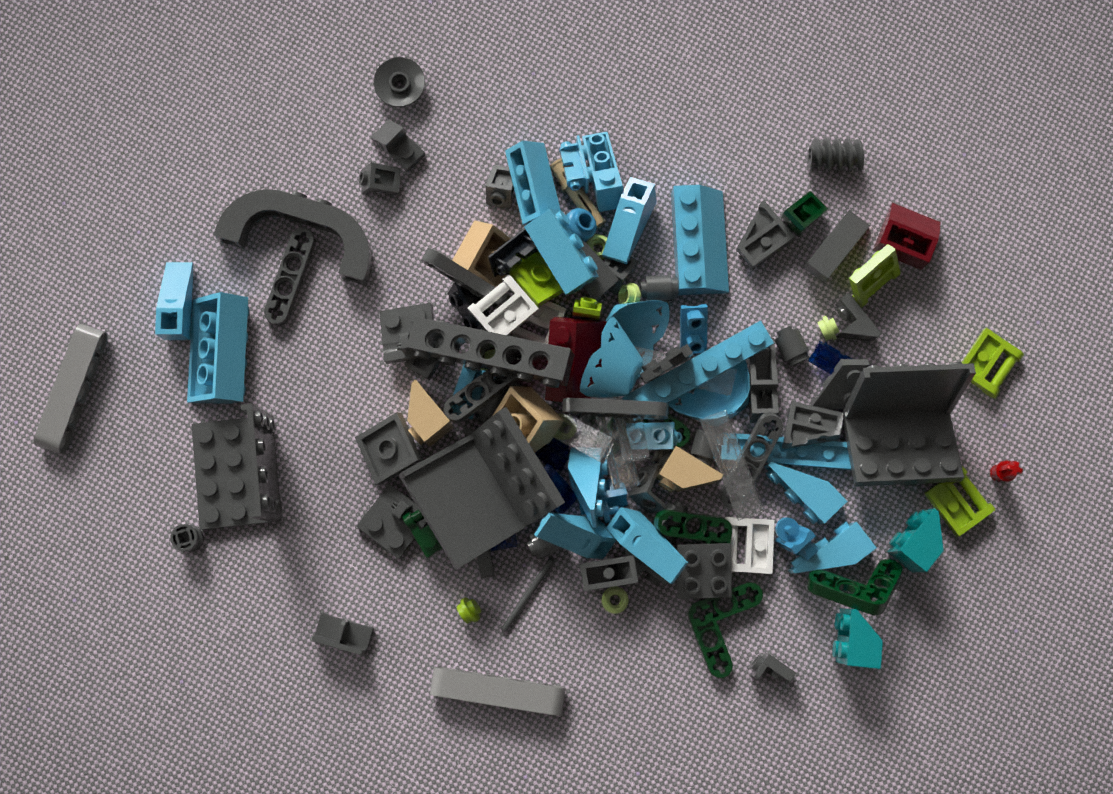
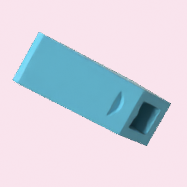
(606, 177)
(630, 219)
(175, 302)
(588, 483)
(812, 493)
(576, 535)
(646, 543)
(845, 548)

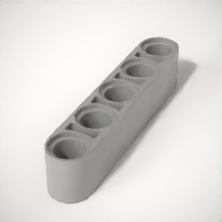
(71, 389)
(497, 691)

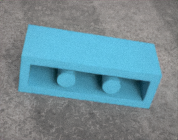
(532, 179)
(562, 251)

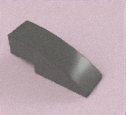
(836, 246)
(763, 384)

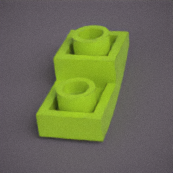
(587, 308)

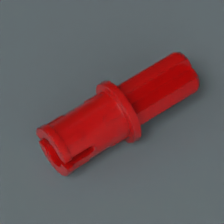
(1005, 471)

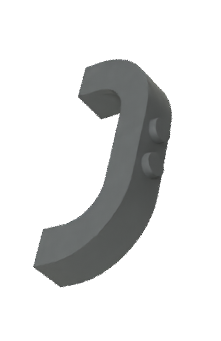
(255, 206)

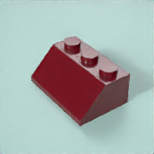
(583, 339)

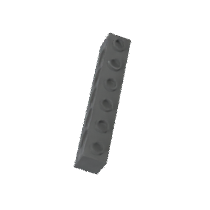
(427, 331)

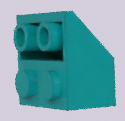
(920, 542)
(856, 641)

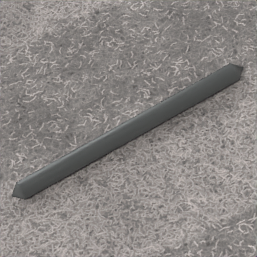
(527, 595)

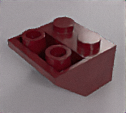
(910, 234)

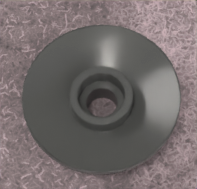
(395, 71)

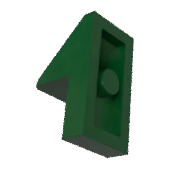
(803, 213)

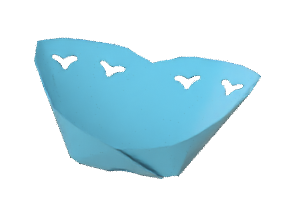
(637, 320)
(619, 363)
(706, 403)

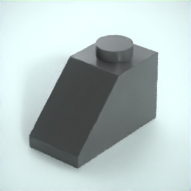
(608, 573)

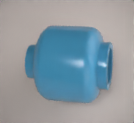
(582, 223)

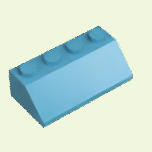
(699, 240)
(218, 349)

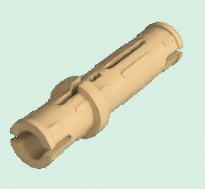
(558, 170)

